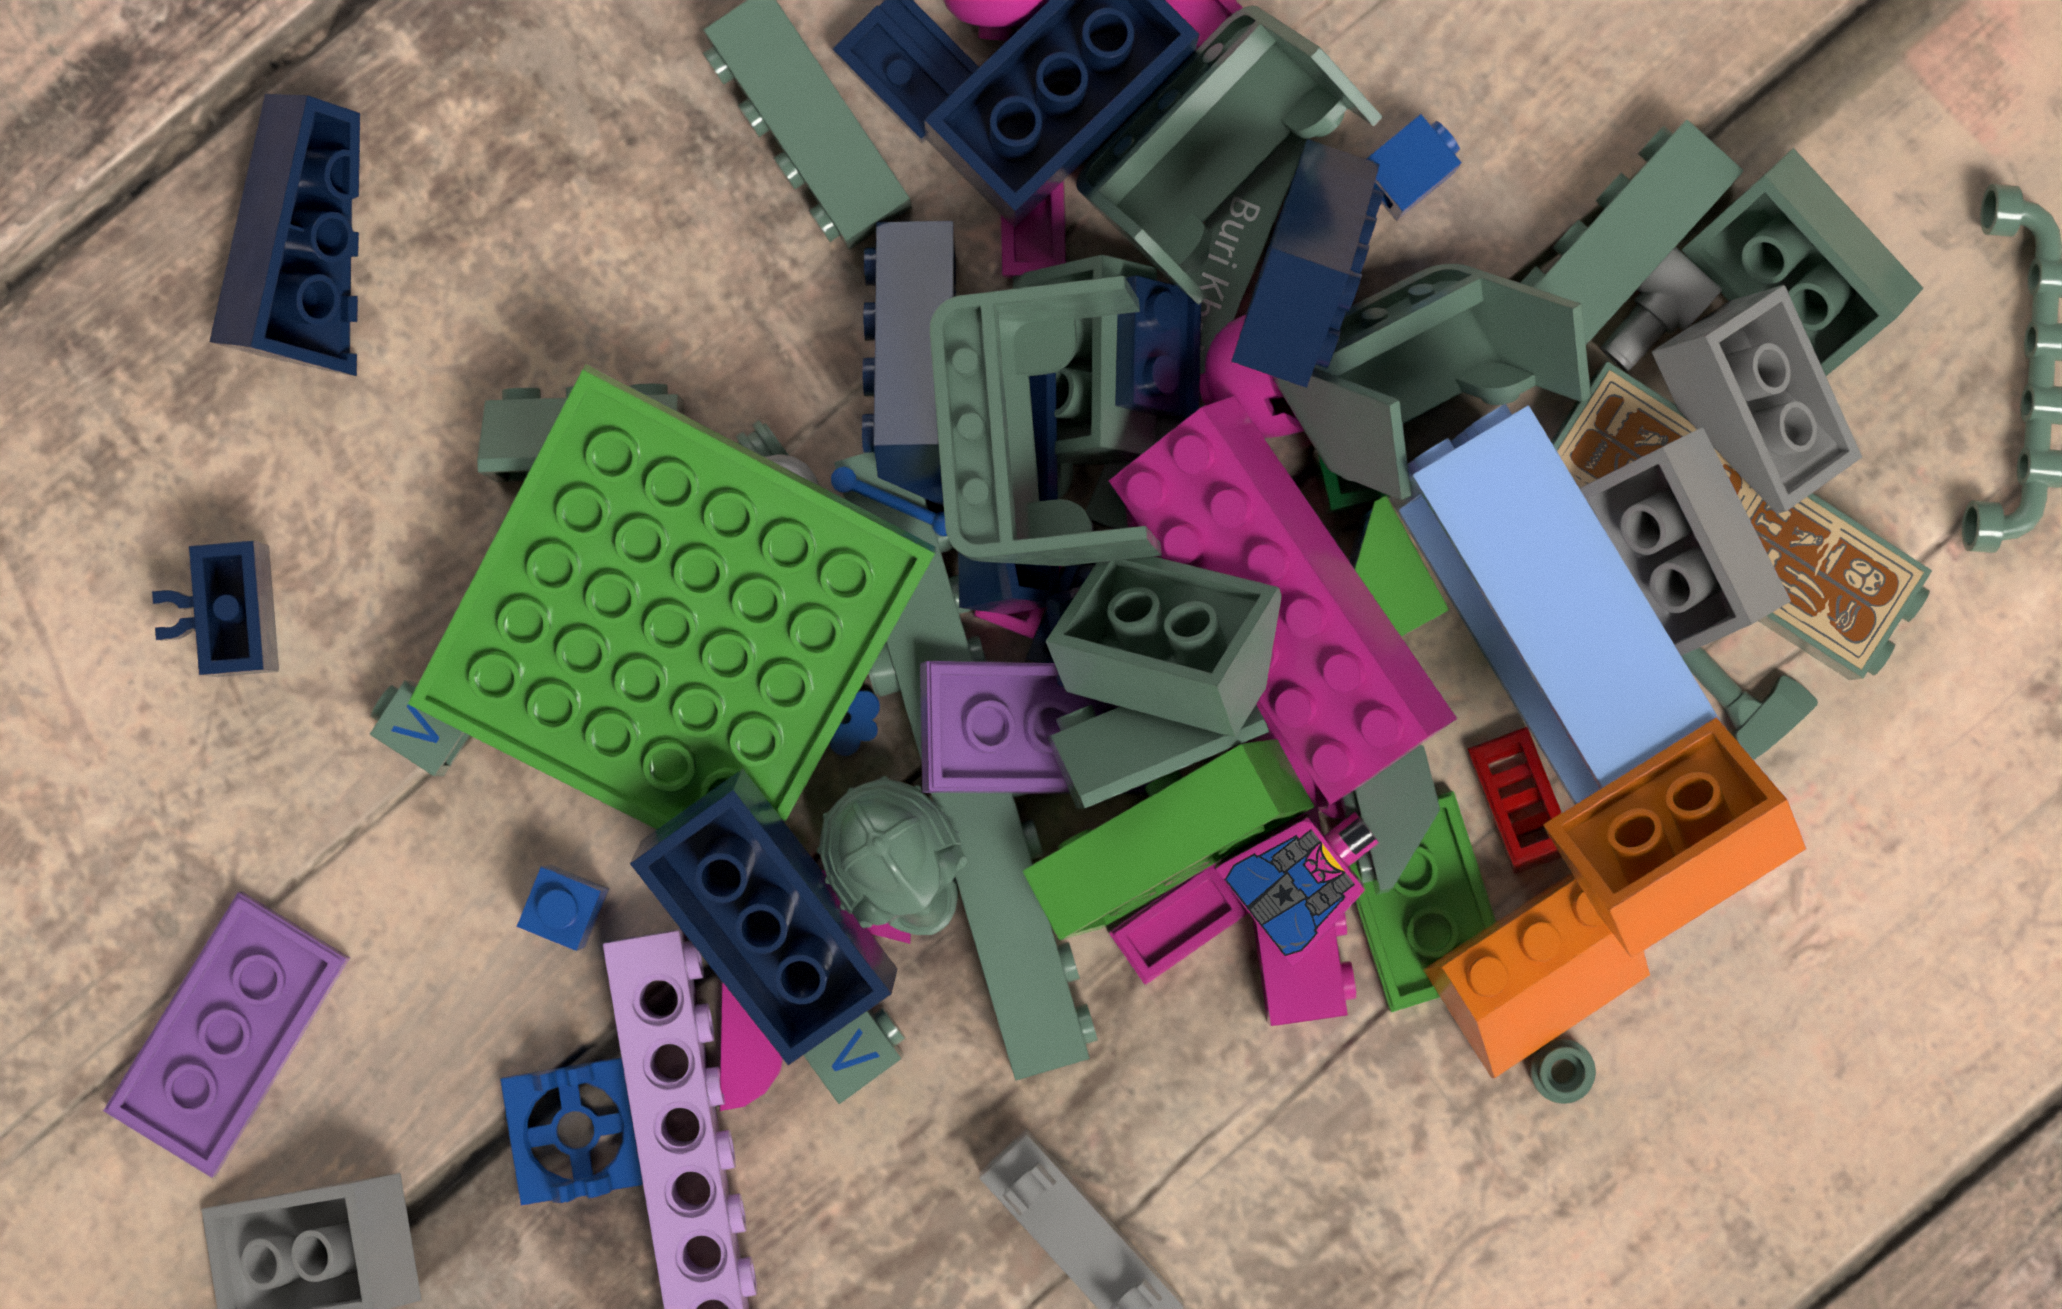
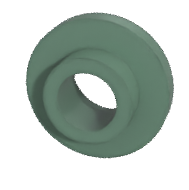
(1582, 1077)

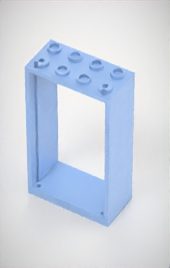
(1550, 601)

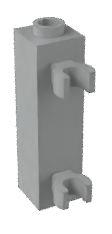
(1074, 1229)

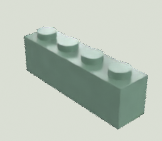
(807, 119)
(1638, 224)

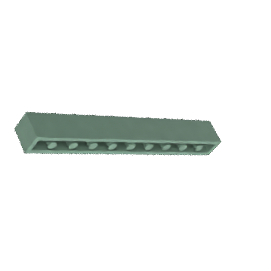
(1010, 930)

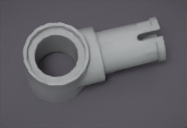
(1667, 300)

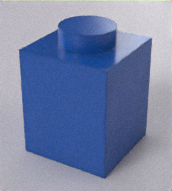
(1414, 164)
(562, 907)

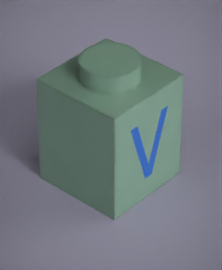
(414, 733)
(857, 1053)

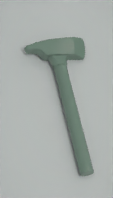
(1756, 722)

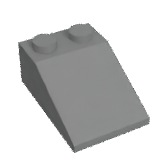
(1760, 396)
(315, 1248)

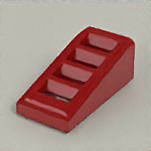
(1502, 748)

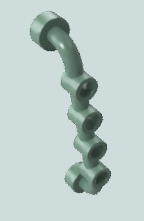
(2041, 402)

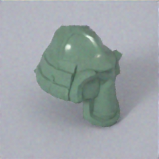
(892, 857)

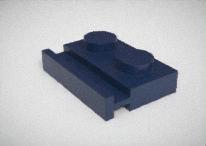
(905, 61)
(1159, 352)

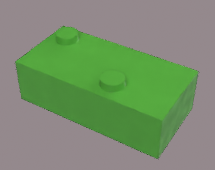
(1167, 837)

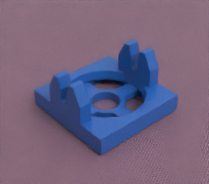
(533, 1179)

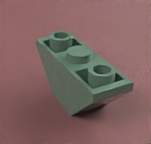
(1398, 812)

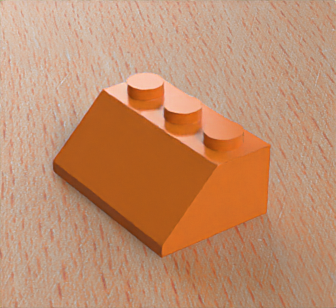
(1676, 836)
(1533, 975)

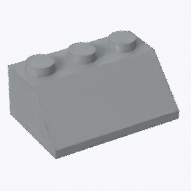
(1688, 541)

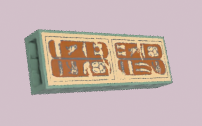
(1840, 576)

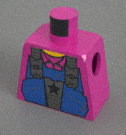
(1299, 880)

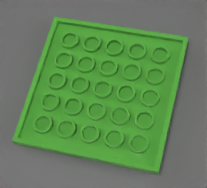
(668, 612)

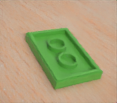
(1428, 910)

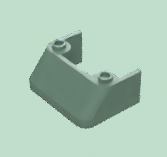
(1210, 133)
(1420, 347)
(981, 373)

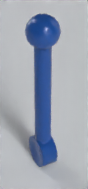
(845, 481)

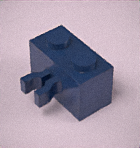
(230, 609)

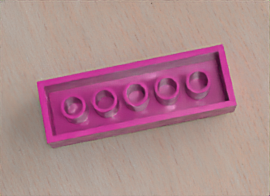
(1338, 668)

